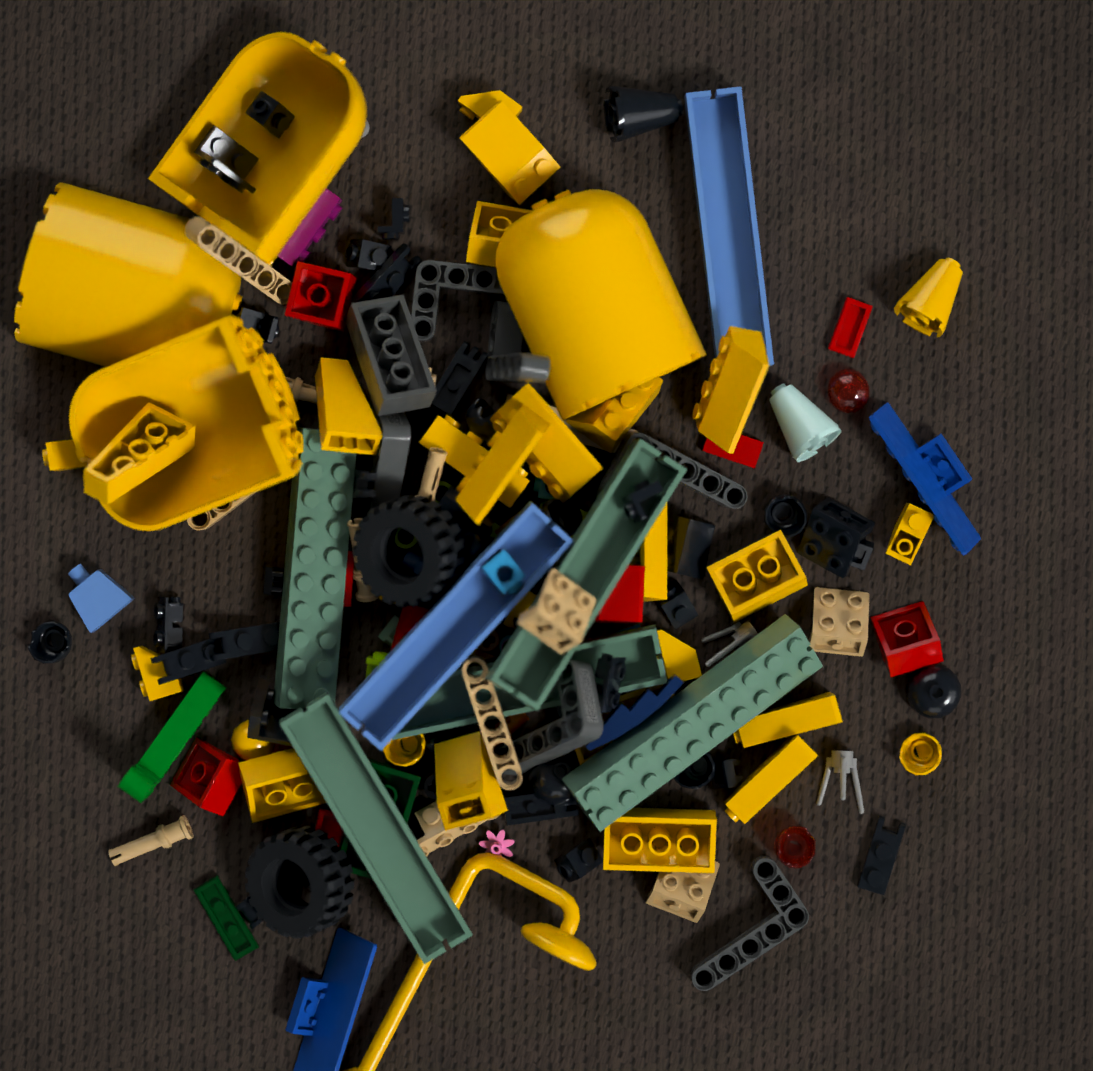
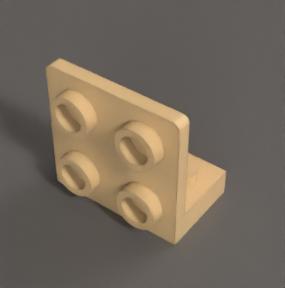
(559, 613)
(840, 621)
(682, 893)

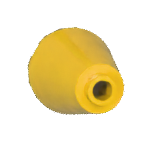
(931, 298)

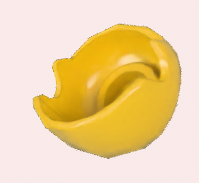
(246, 747)
(413, 750)
(928, 751)

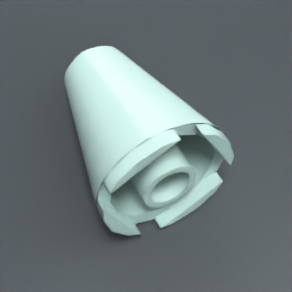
(802, 422)

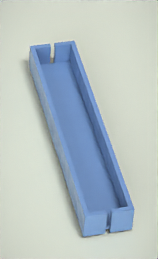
(727, 214)
(452, 629)

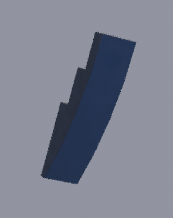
(626, 718)

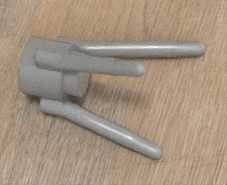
(743, 633)
(842, 762)

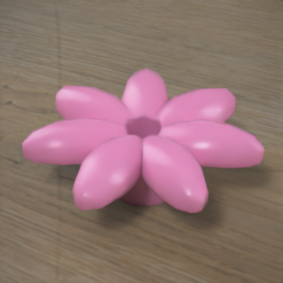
(497, 842)

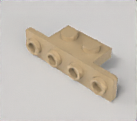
(434, 830)

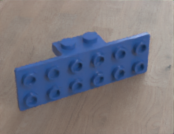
(934, 473)
(328, 1007)

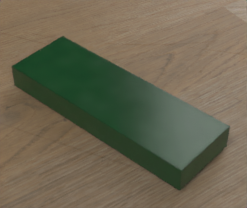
(226, 918)

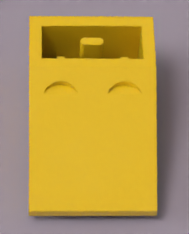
(466, 782)

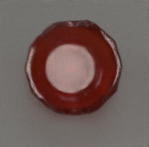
(848, 390)
(791, 854)

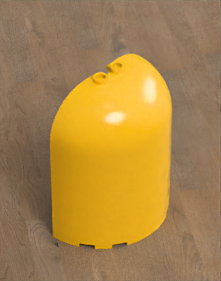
(290, 168)
(116, 279)
(594, 297)
(221, 386)

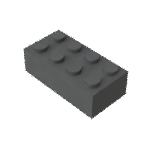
(390, 355)

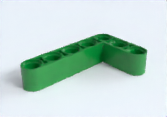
(172, 738)

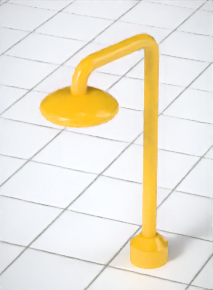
(554, 940)

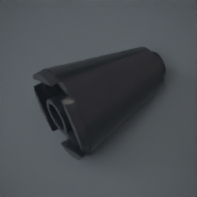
(638, 111)

